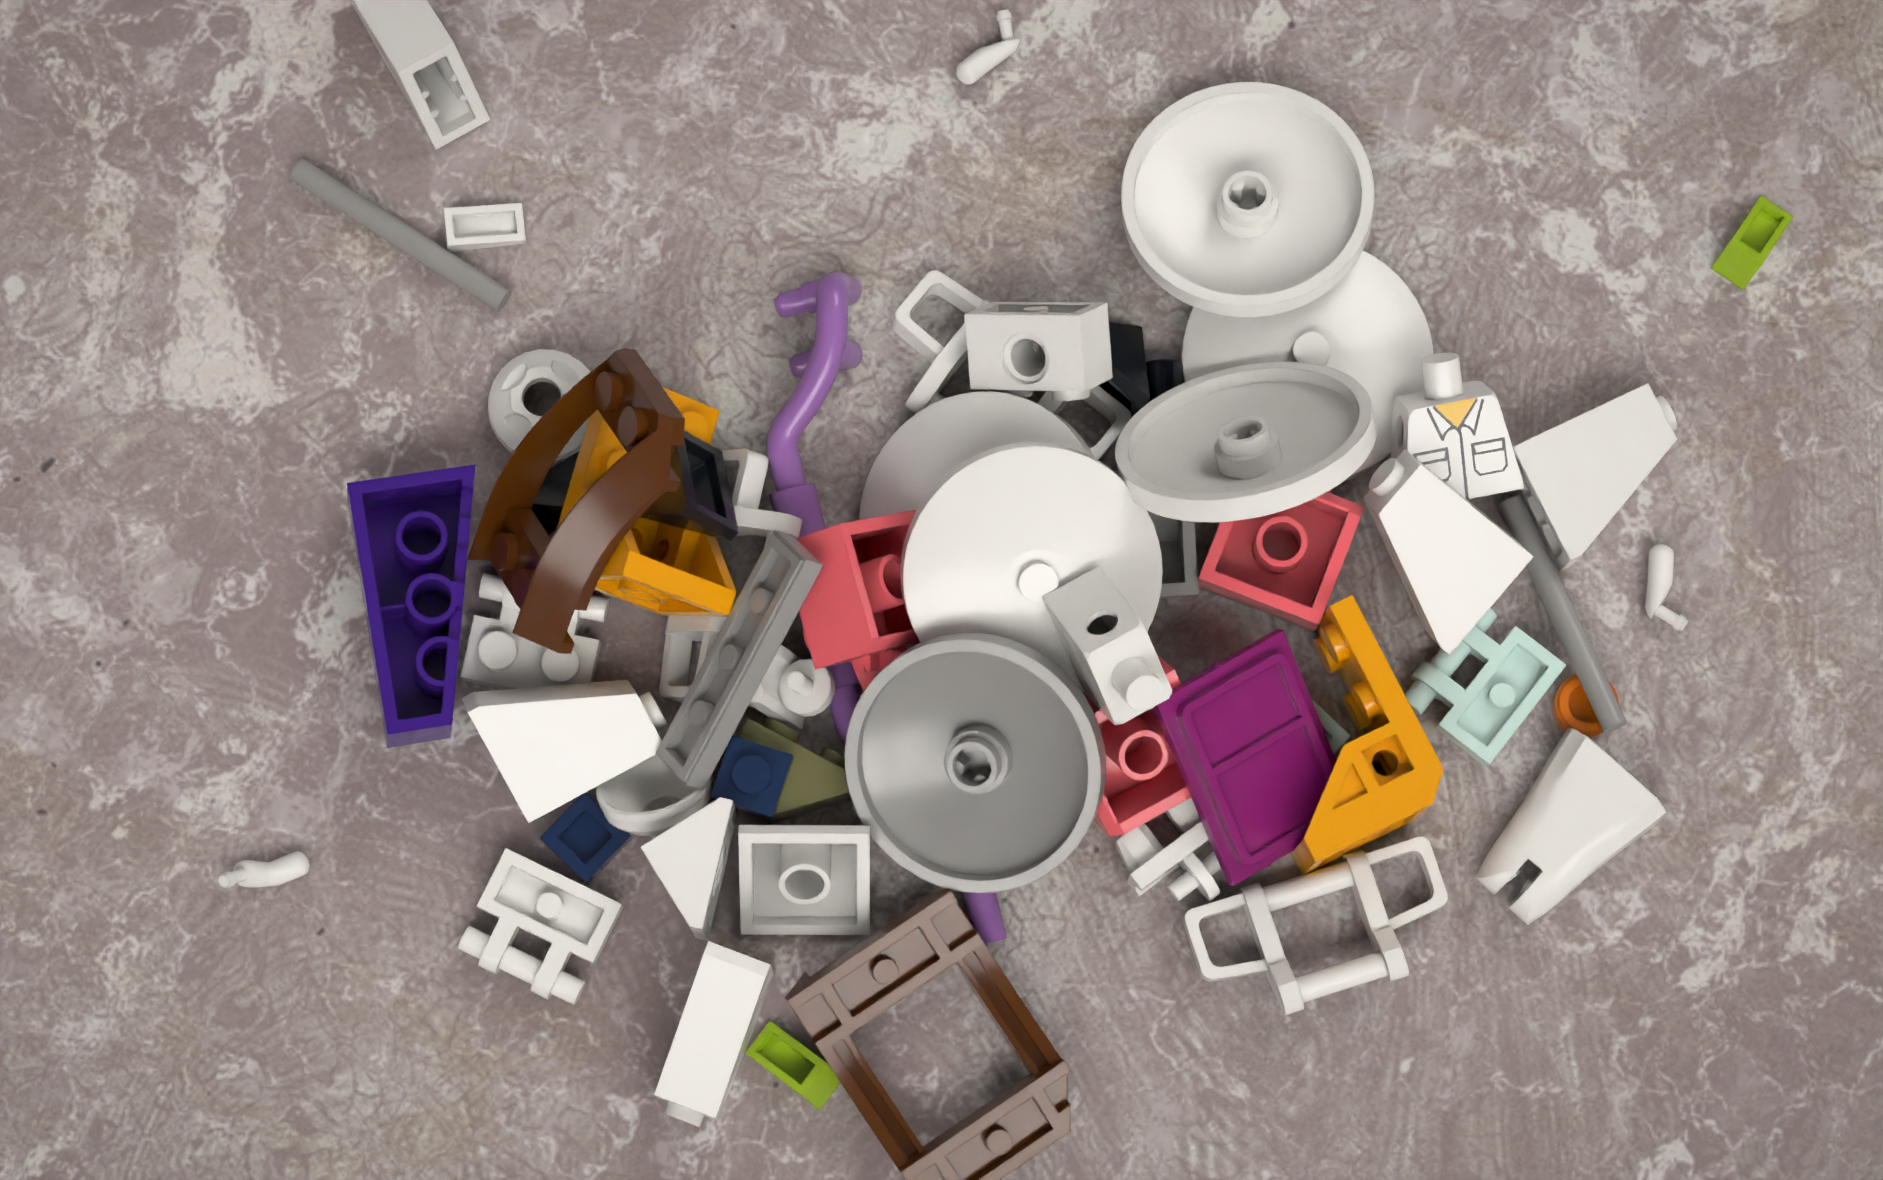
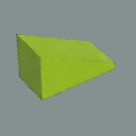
(1752, 242)
(794, 1065)

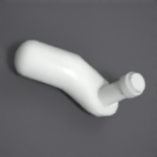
(988, 57)
(1658, 585)
(264, 874)

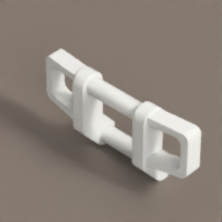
(949, 358)
(750, 520)
(1354, 873)

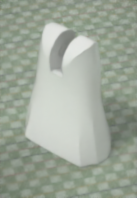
(1569, 825)

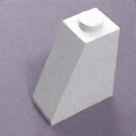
(424, 66)
(1591, 467)
(1442, 548)
(564, 737)
(713, 1034)

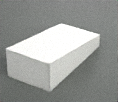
(483, 226)

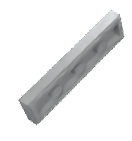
(739, 659)

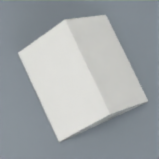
(693, 862)
(804, 879)

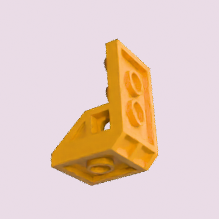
(656, 562)
(1357, 800)

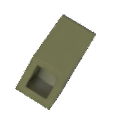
(813, 778)

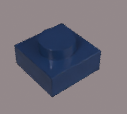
(752, 777)
(585, 838)

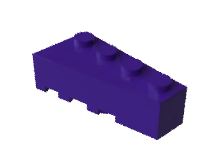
(412, 581)

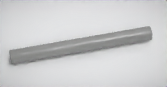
(400, 234)
(1563, 615)

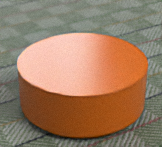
(1574, 710)

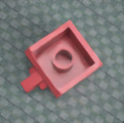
(1283, 559)
(857, 597)
(1139, 770)

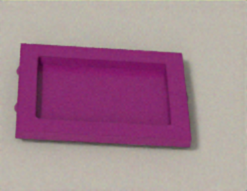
(1249, 753)

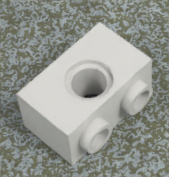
(1070, 334)

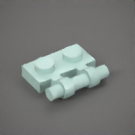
(1498, 696)

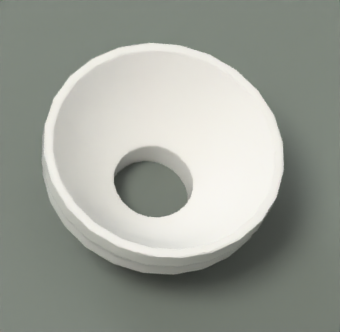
(505, 401)
(650, 798)

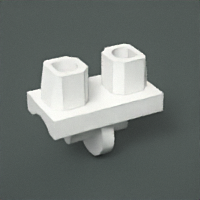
(793, 689)
(1152, 863)

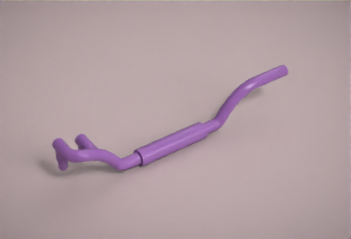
(793, 496)

